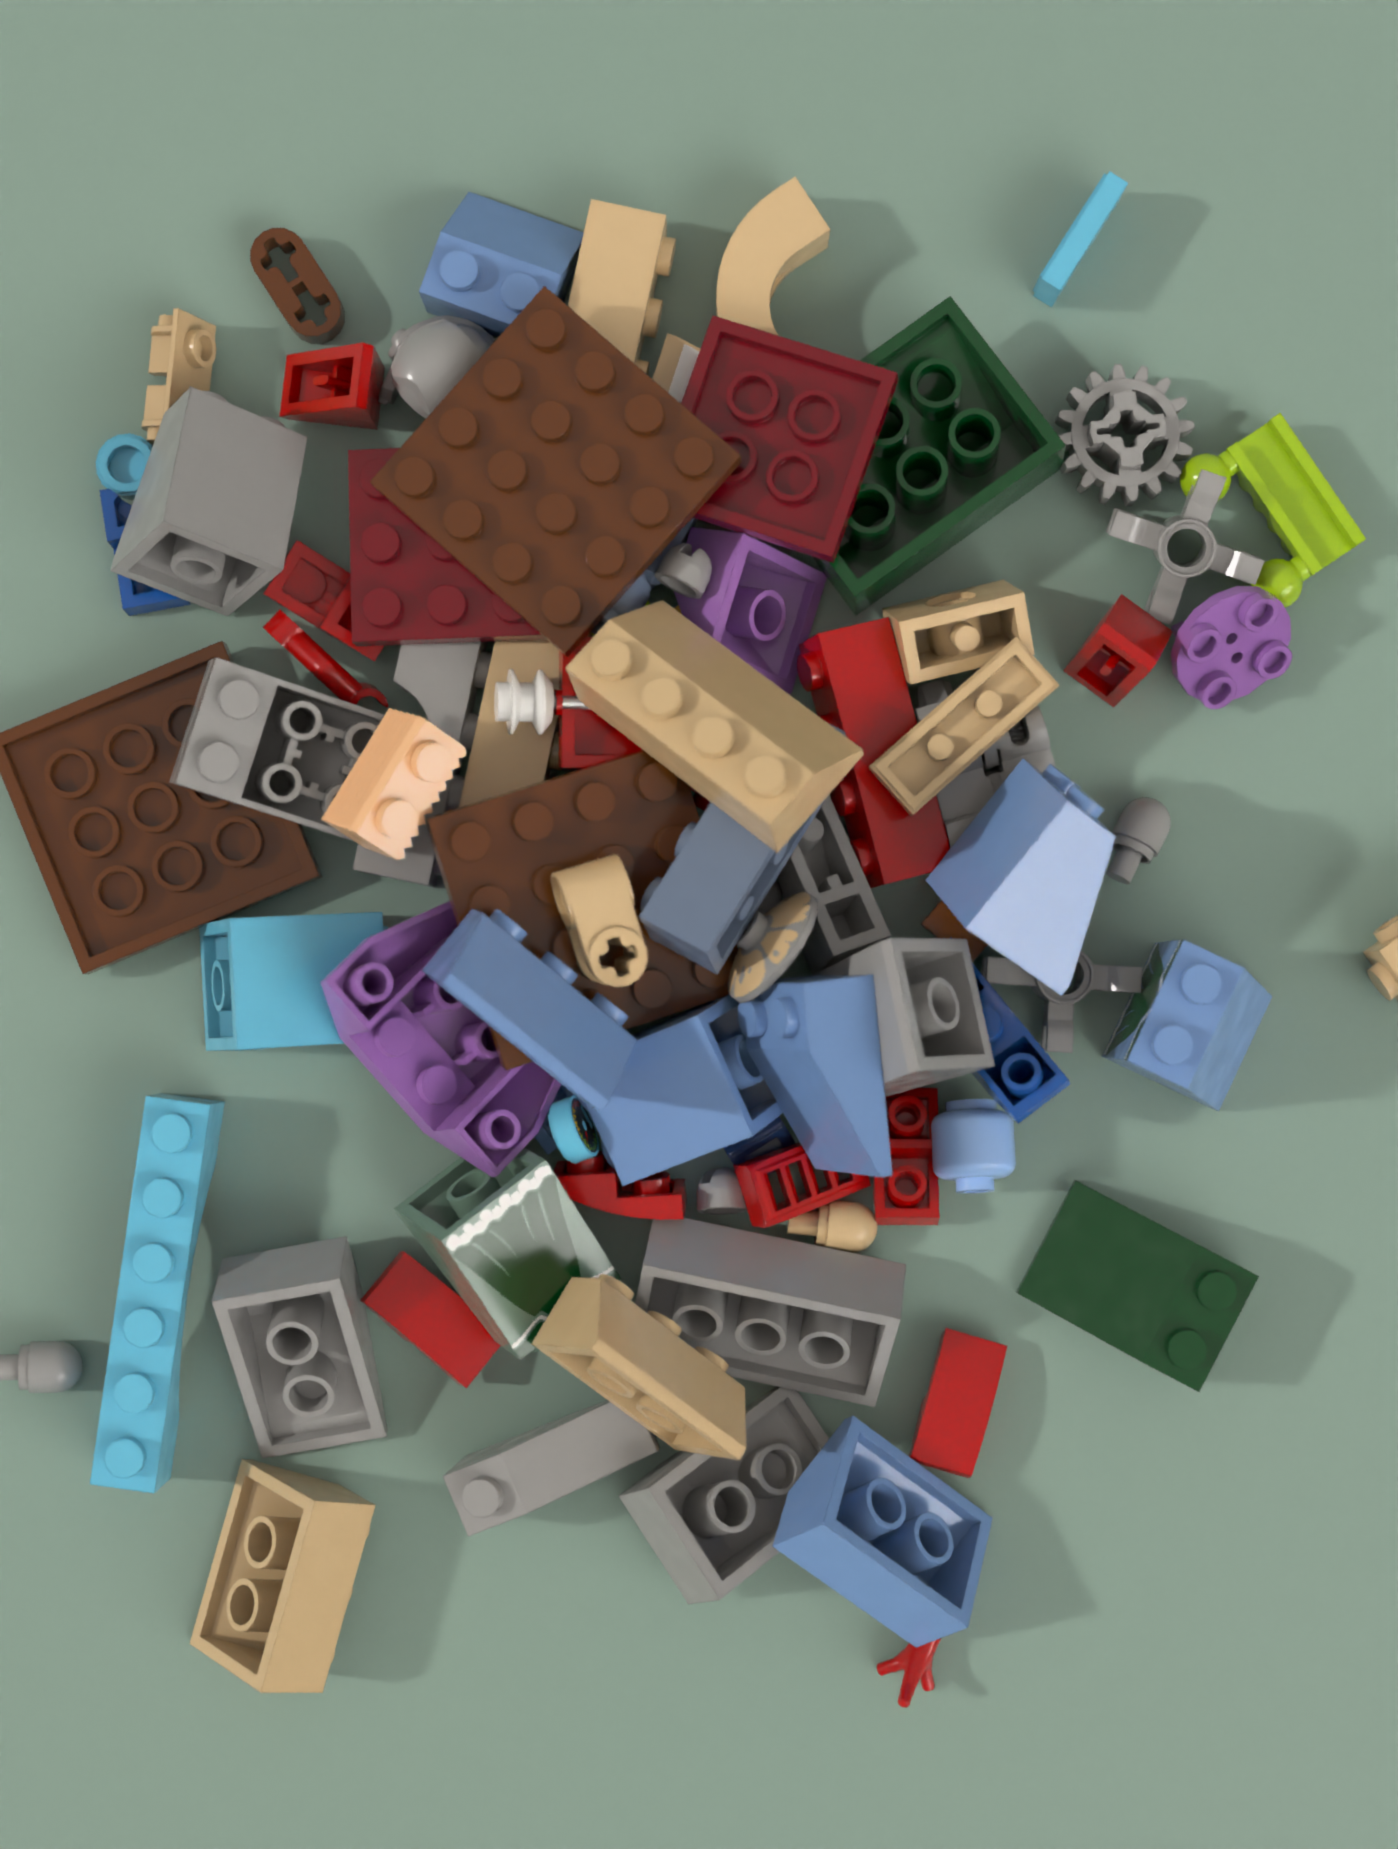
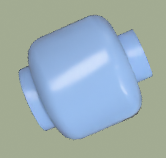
(973, 1145)

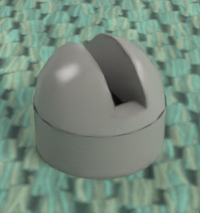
(684, 572)
(720, 1193)

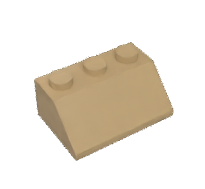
(646, 1367)
(282, 1578)

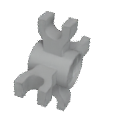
(1172, 575)
(1059, 1010)

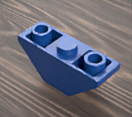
(1023, 1070)

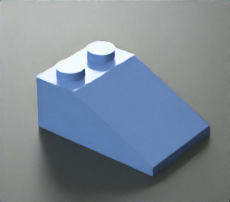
(824, 1067)

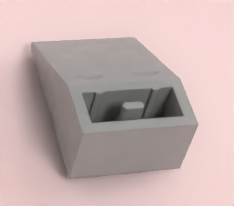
(271, 744)

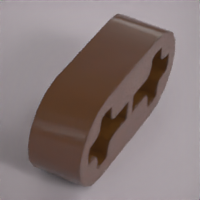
(309, 278)

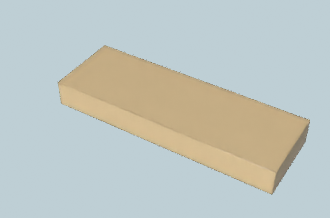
(963, 726)

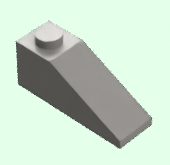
(831, 872)
(545, 1465)

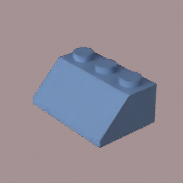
(534, 1005)
(886, 1535)

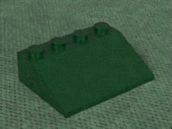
(947, 457)

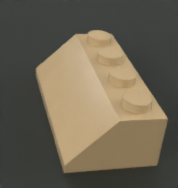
(712, 720)

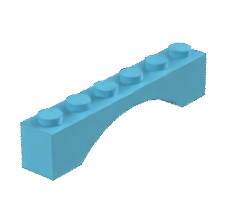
(159, 1248)

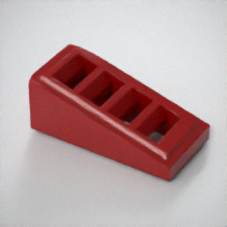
(760, 1197)

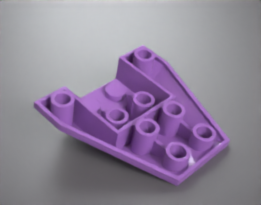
(432, 1048)

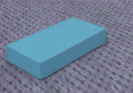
(1079, 238)

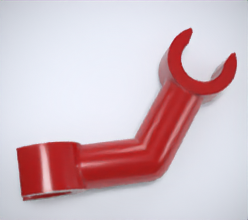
(319, 661)

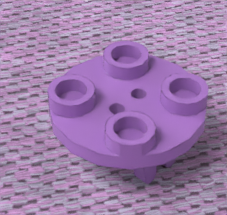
(1233, 666)

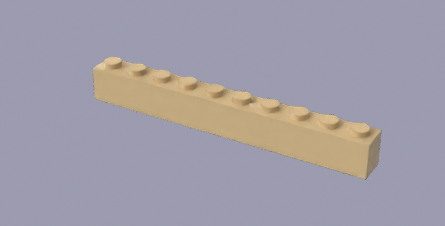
(614, 294)

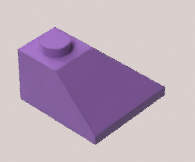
(755, 602)

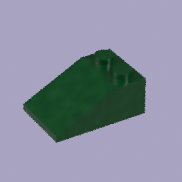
(1137, 1285)

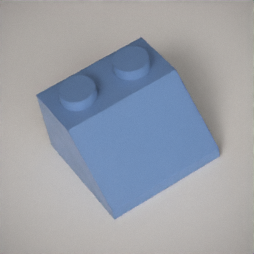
(496, 262)

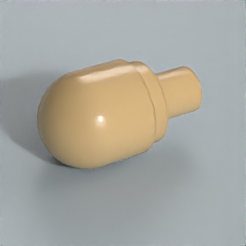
(837, 1226)

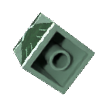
(505, 1243)

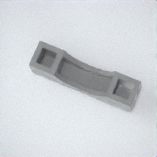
(446, 686)

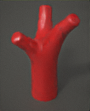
(916, 1666)

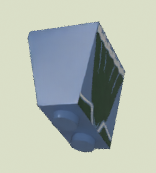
(1189, 1021)

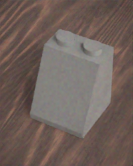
(213, 503)
(925, 1010)

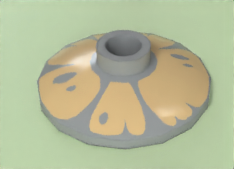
(771, 945)

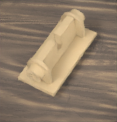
(184, 352)

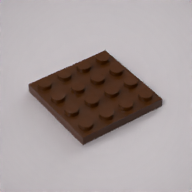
(556, 471)
(510, 844)
(123, 845)

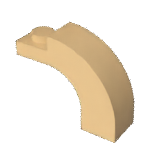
(763, 250)

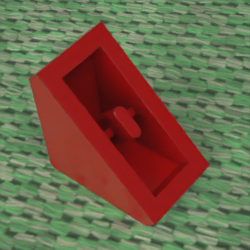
(334, 386)
(1119, 651)

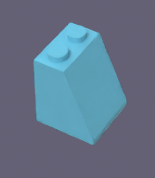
(267, 976)

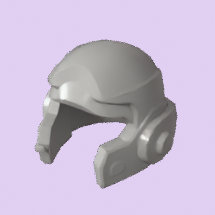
(432, 360)

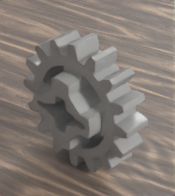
(1150, 431)

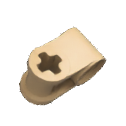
(599, 908)

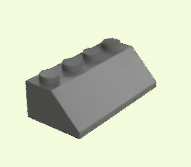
(776, 1306)

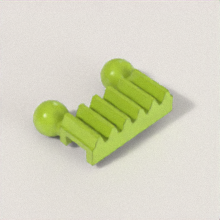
(1292, 498)

